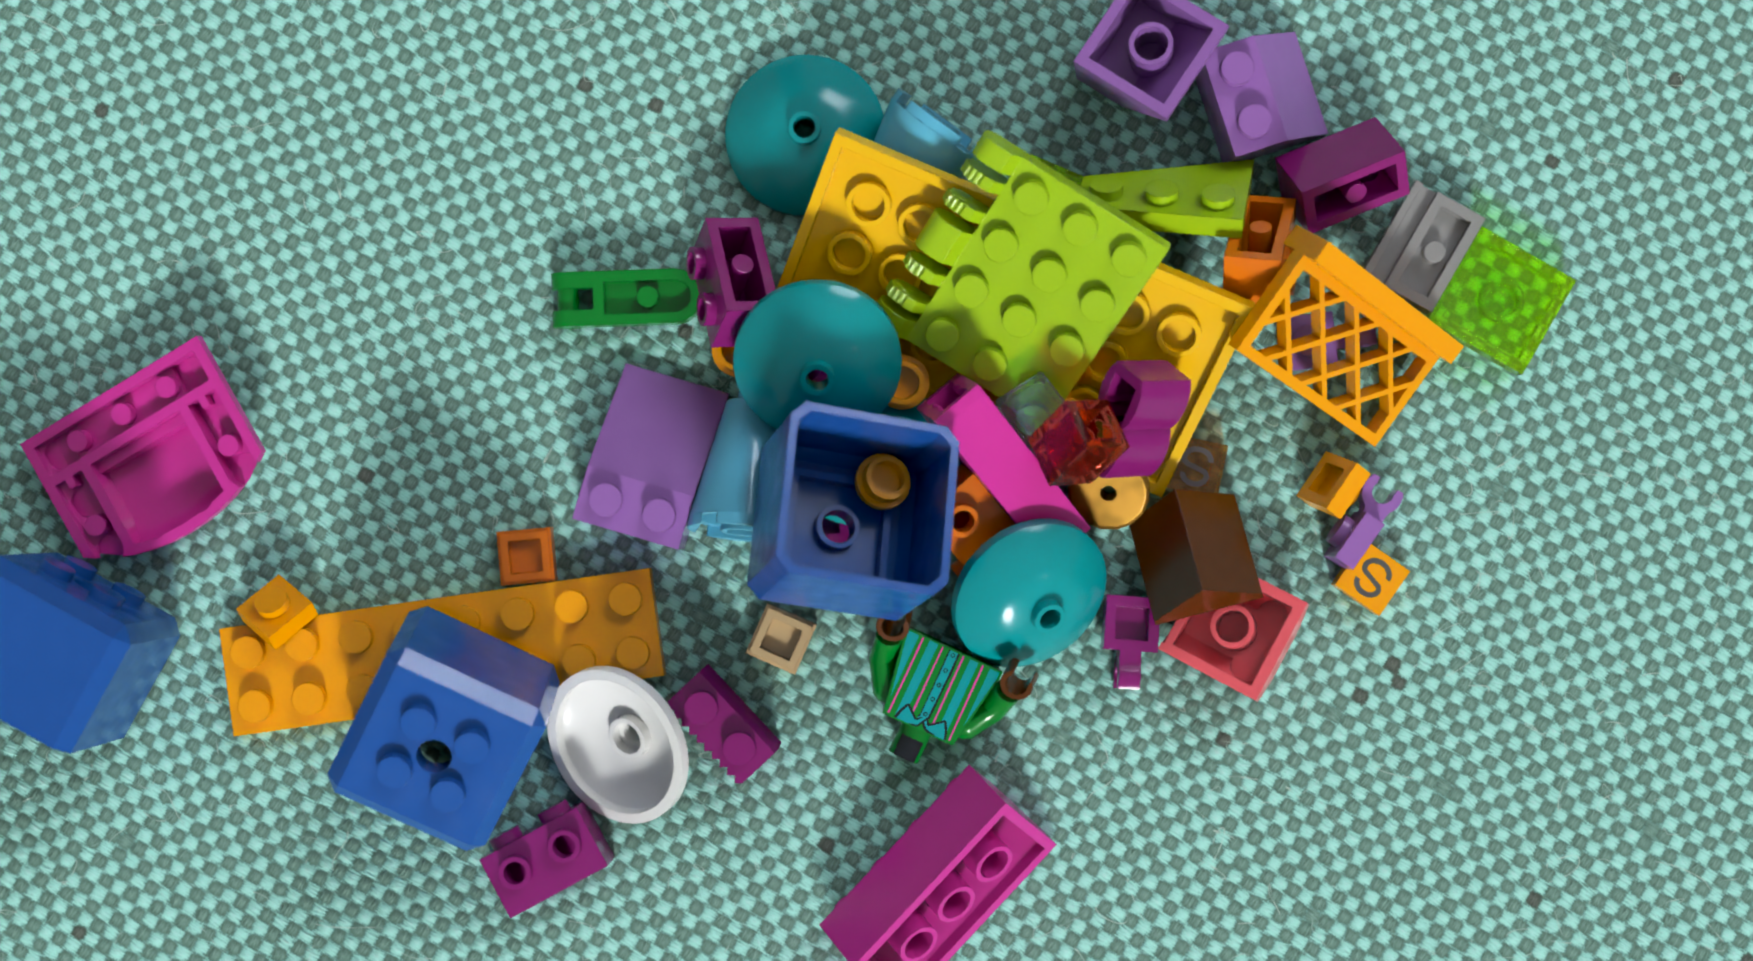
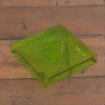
(1501, 301)

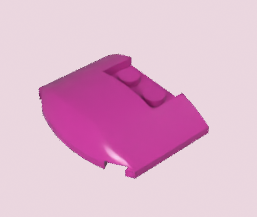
(148, 456)

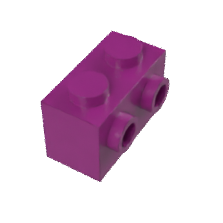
(1343, 174)
(729, 275)
(546, 857)

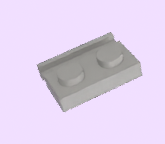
(1423, 246)

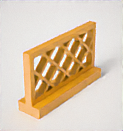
(1363, 295)

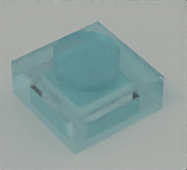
(1029, 405)

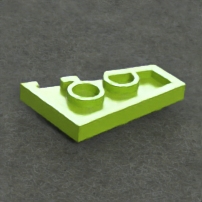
(1181, 199)

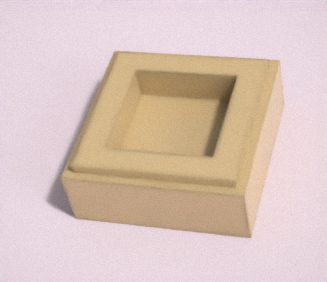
(781, 638)

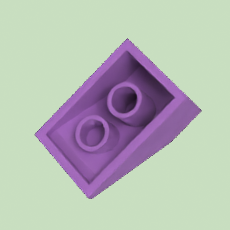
(650, 456)

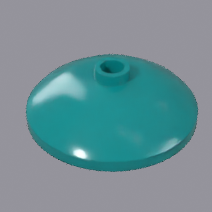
(761, 122)
(810, 329)
(1028, 592)

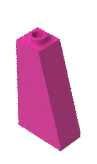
(997, 453)

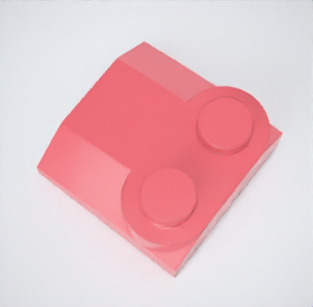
(1241, 641)

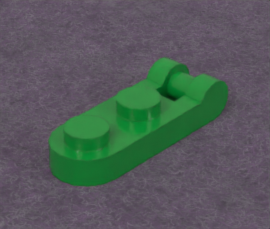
(625, 298)

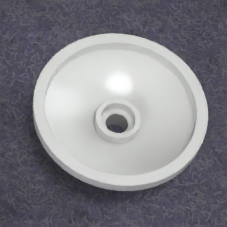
(618, 744)

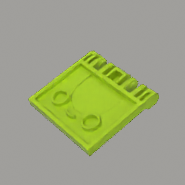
(1029, 283)

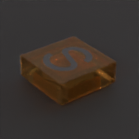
(1200, 467)

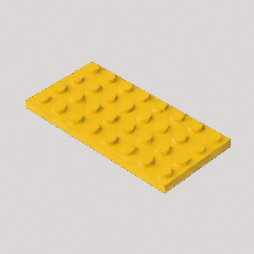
(878, 201)

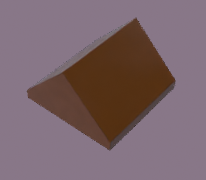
(1194, 555)

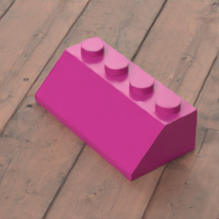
(940, 877)

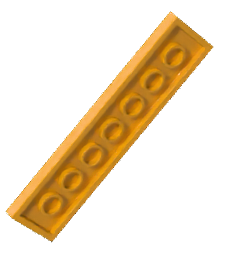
(334, 658)

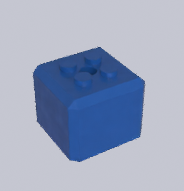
(891, 555)
(75, 650)
(455, 689)

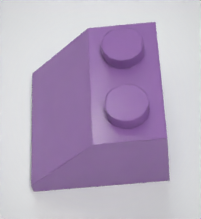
(1148, 53)
(1259, 97)

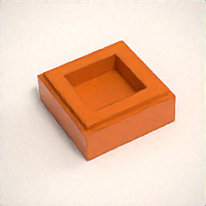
(527, 556)

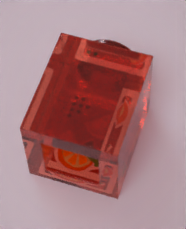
(1078, 442)

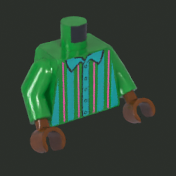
(937, 688)

